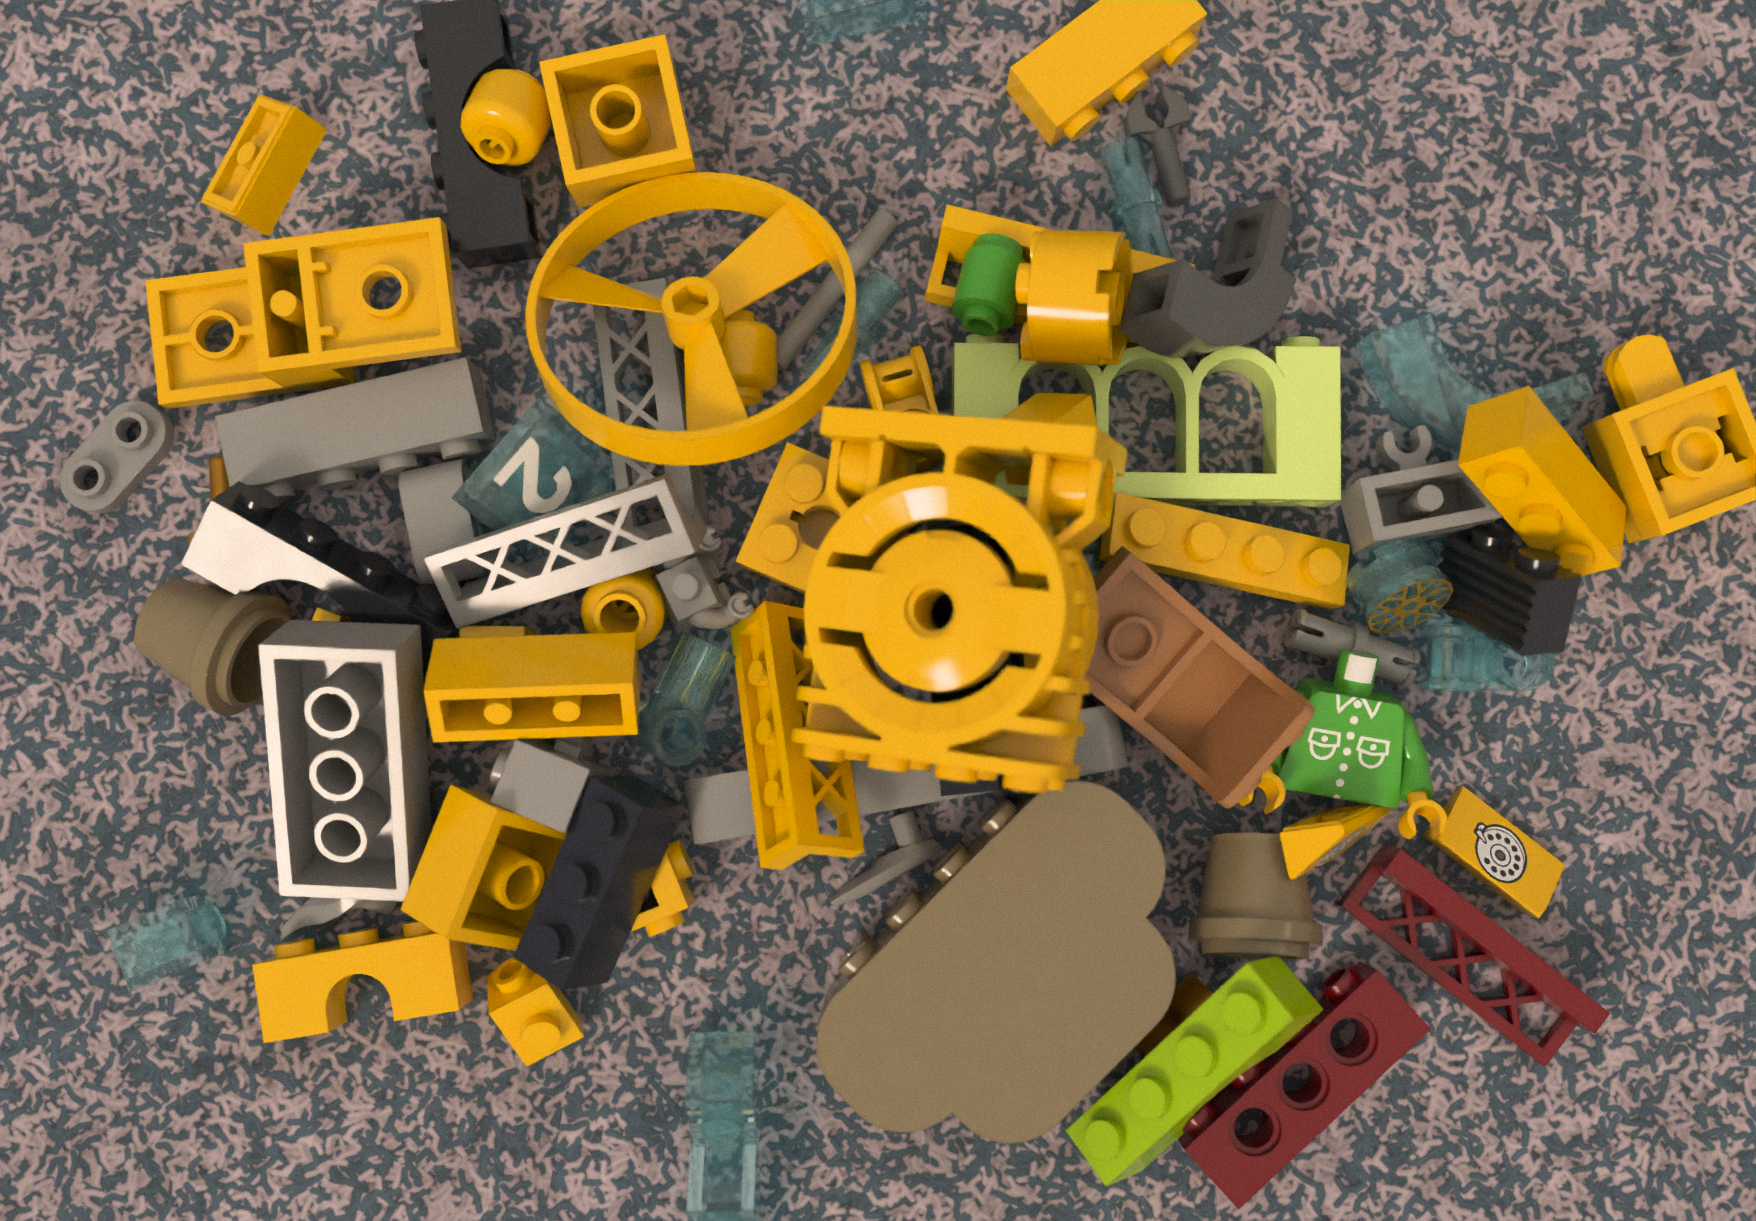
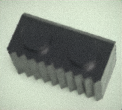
(1509, 590)

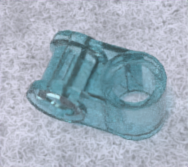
(1471, 663)

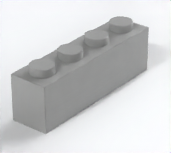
(358, 429)

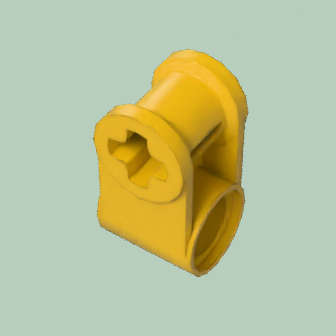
(902, 387)

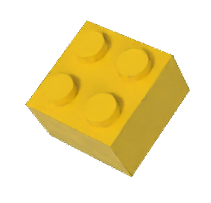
(617, 117)
(481, 871)

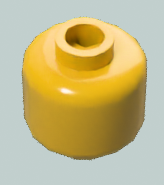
(506, 117)
(751, 356)
(606, 613)

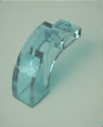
(1420, 386)

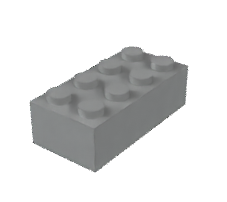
(346, 757)

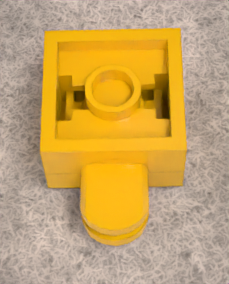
(1699, 429)
(791, 521)

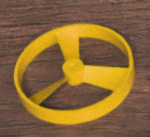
(696, 311)

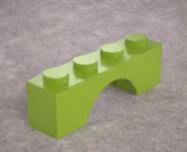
(1207, 1051)

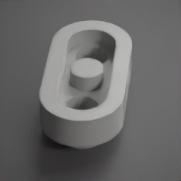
(118, 462)

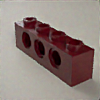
(1336, 1078)

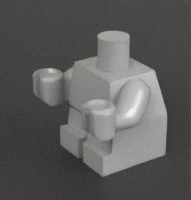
(693, 593)

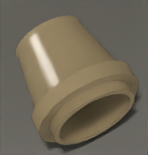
(210, 639)
(1251, 903)

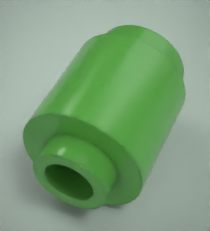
(986, 285)

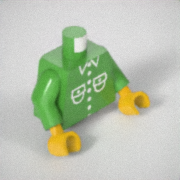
(1356, 748)

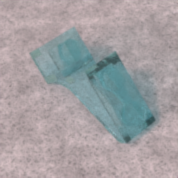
(723, 1127)

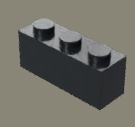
(598, 881)

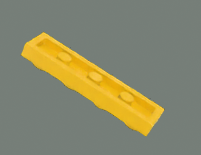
(1228, 551)

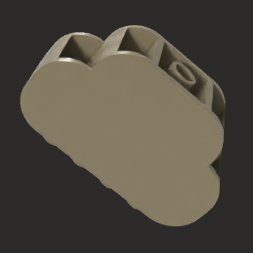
(1007, 973)

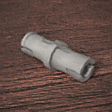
(1330, 637)

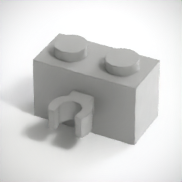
(1412, 499)
(545, 779)

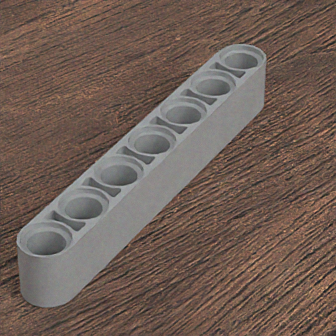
(723, 806)

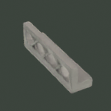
(667, 391)
(567, 566)

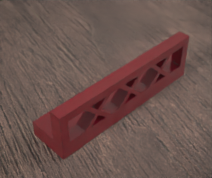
(1485, 936)

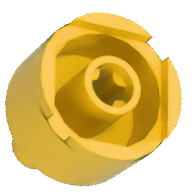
(1075, 296)

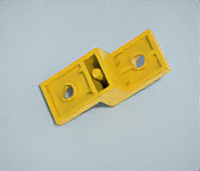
(303, 313)

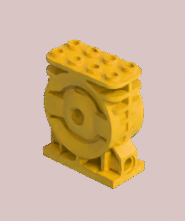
(880, 595)

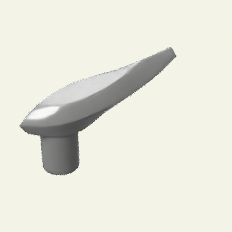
(910, 855)
(321, 910)

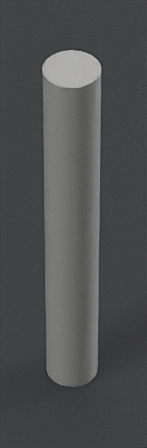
(830, 289)

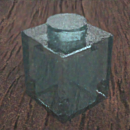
(168, 940)

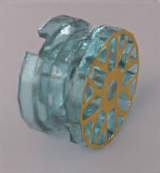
(1399, 586)

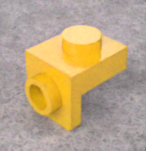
(670, 891)
(531, 1012)

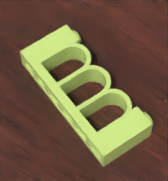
(1298, 399)

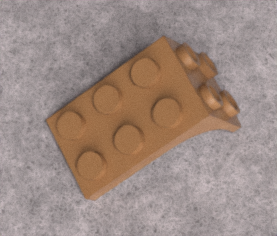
(1188, 683)

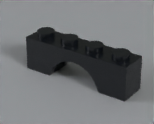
(488, 213)
(256, 540)

